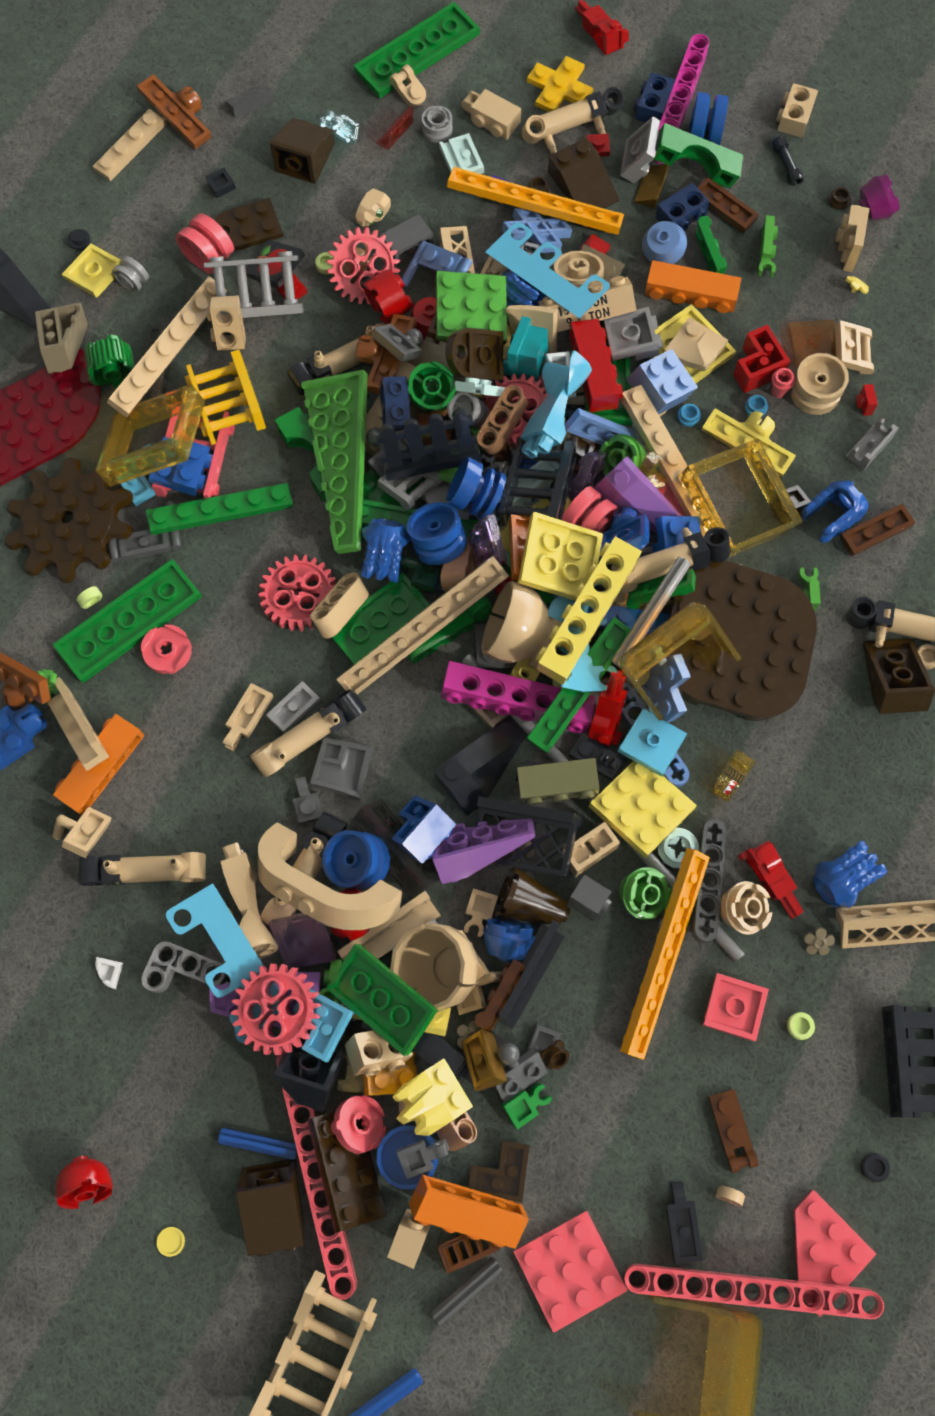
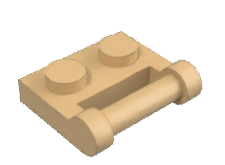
(849, 347)

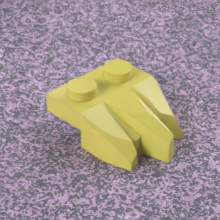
(432, 1099)

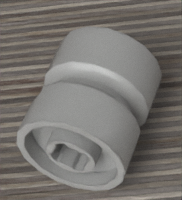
(472, 405)

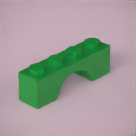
(719, 162)
(297, 433)

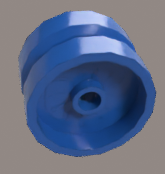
(709, 119)
(437, 533)
(355, 859)
(388, 1160)

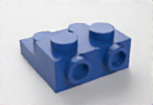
(188, 475)

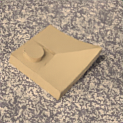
(540, 317)
(697, 345)

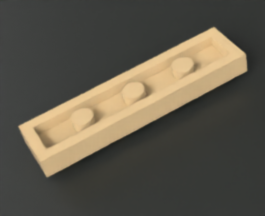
(129, 145)

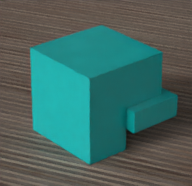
(526, 350)

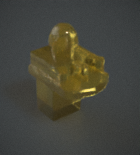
(649, 467)

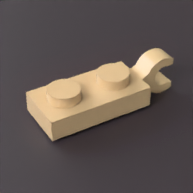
(247, 715)

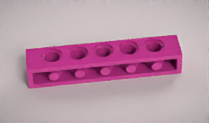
(506, 688)

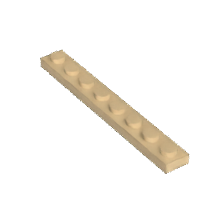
(163, 350)
(659, 440)
(423, 626)

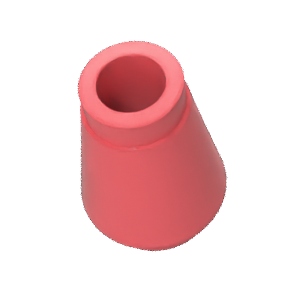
(782, 382)

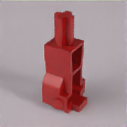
(606, 32)
(608, 711)
(773, 876)

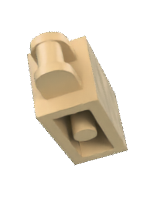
(492, 113)

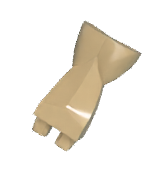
(241, 879)

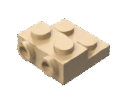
(852, 235)

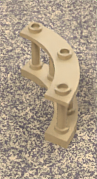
(292, 1352)

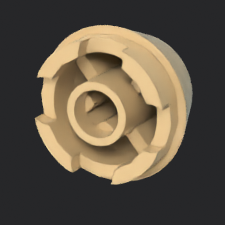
(745, 908)

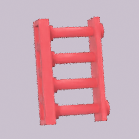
(211, 488)

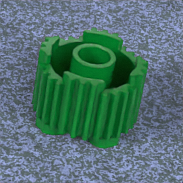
(108, 361)

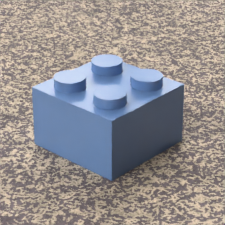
(664, 381)

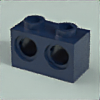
(654, 97)
(683, 207)
(394, 401)

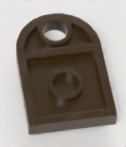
(251, 224)
(478, 353)

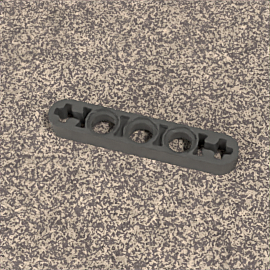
(712, 894)

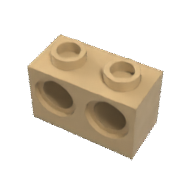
(797, 110)
(229, 323)
(592, 848)
(379, 1052)
(408, 1240)

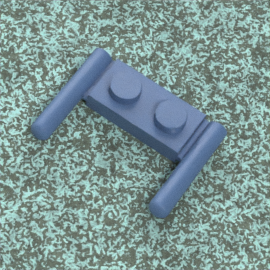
(435, 259)

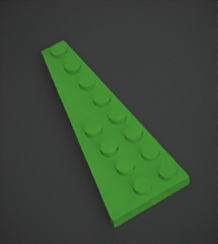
(339, 428)

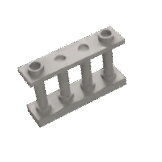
(268, 306)

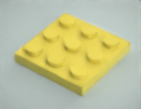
(672, 326)
(558, 555)
(642, 807)

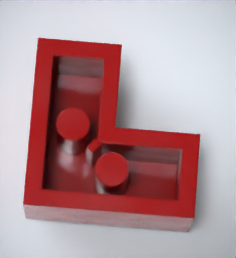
(762, 359)

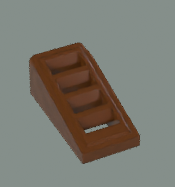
(446, 1258)

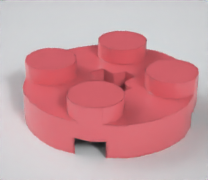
(169, 662)
(345, 1126)

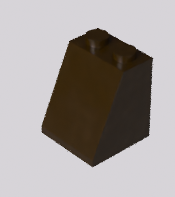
(301, 149)
(271, 1207)

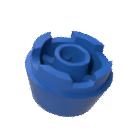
(508, 939)

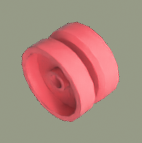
(204, 240)
(589, 512)

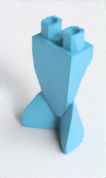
(547, 422)

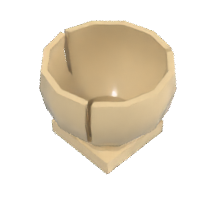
(522, 630)
(438, 964)

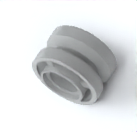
(437, 124)
(130, 274)

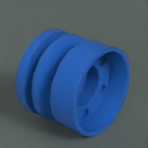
(478, 489)

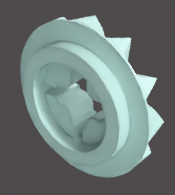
(668, 855)

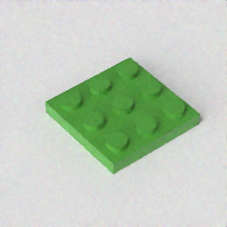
(470, 302)

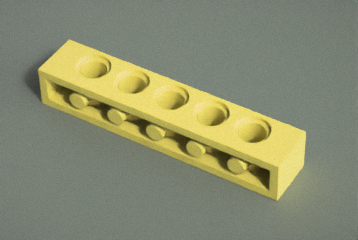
(625, 558)

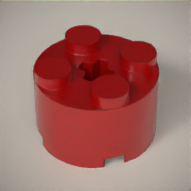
(387, 295)

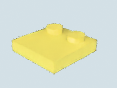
(92, 270)

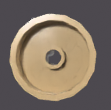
(578, 267)
(819, 383)

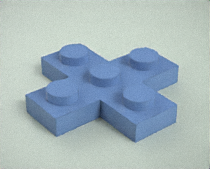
(543, 229)
(664, 684)

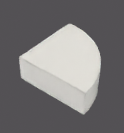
(108, 971)

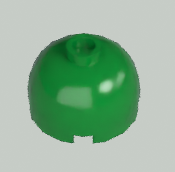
(431, 386)

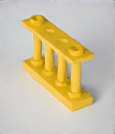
(246, 398)

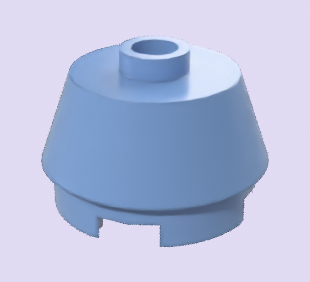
(664, 242)

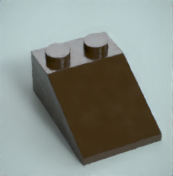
(582, 175)
(898, 677)

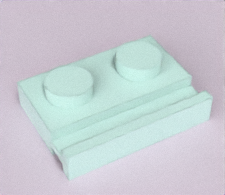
(461, 154)
(479, 386)

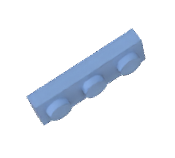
(594, 427)

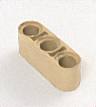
(339, 605)

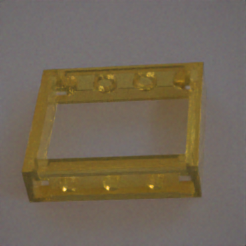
(119, 466)
(767, 480)

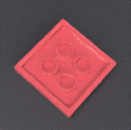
(570, 1271)

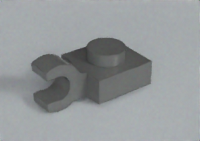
(307, 805)
(418, 1158)

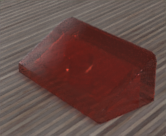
(397, 129)

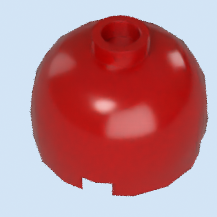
(80, 1181)

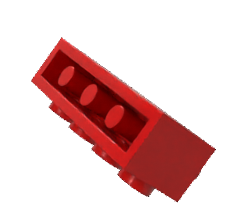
(601, 385)

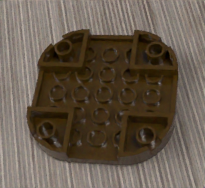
(769, 628)

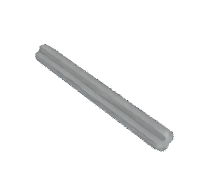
(653, 607)

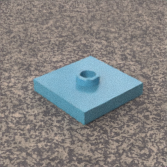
(652, 742)

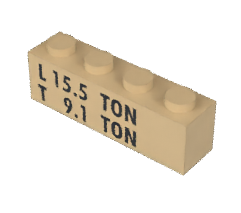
(614, 302)

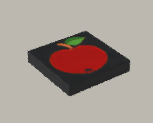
(271, 250)

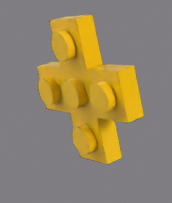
(559, 84)

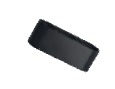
(434, 1049)

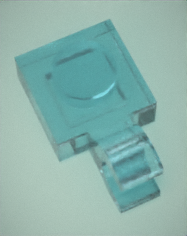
(344, 127)

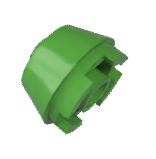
(619, 448)
(645, 893)

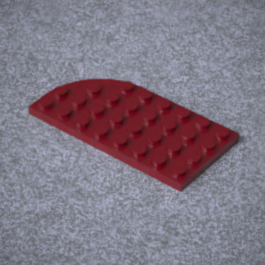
(45, 417)

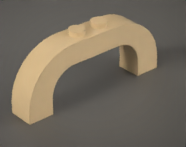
(312, 897)

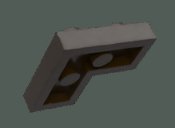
(509, 1179)

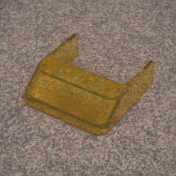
(730, 1359)

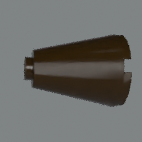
(530, 901)

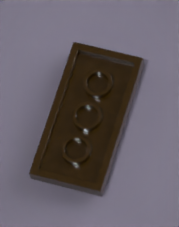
(346, 1177)

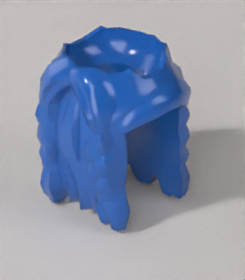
(520, 291)
(844, 495)
(383, 549)
(846, 876)

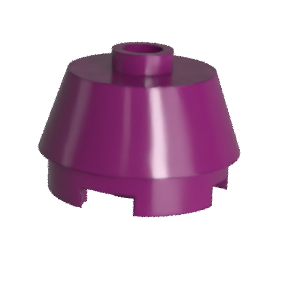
(879, 198)

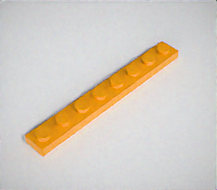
(535, 200)
(664, 954)

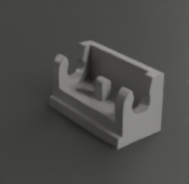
(871, 444)

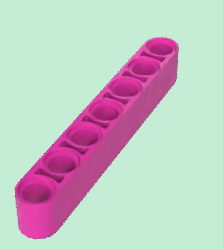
(685, 82)

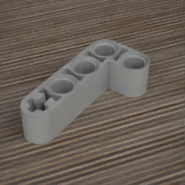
(177, 964)

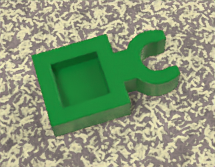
(522, 1106)

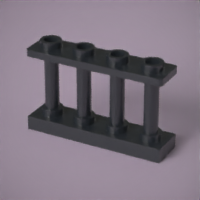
(557, 496)

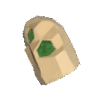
(372, 208)

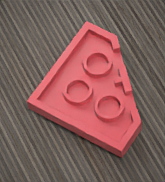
(826, 1247)

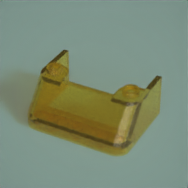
(692, 622)

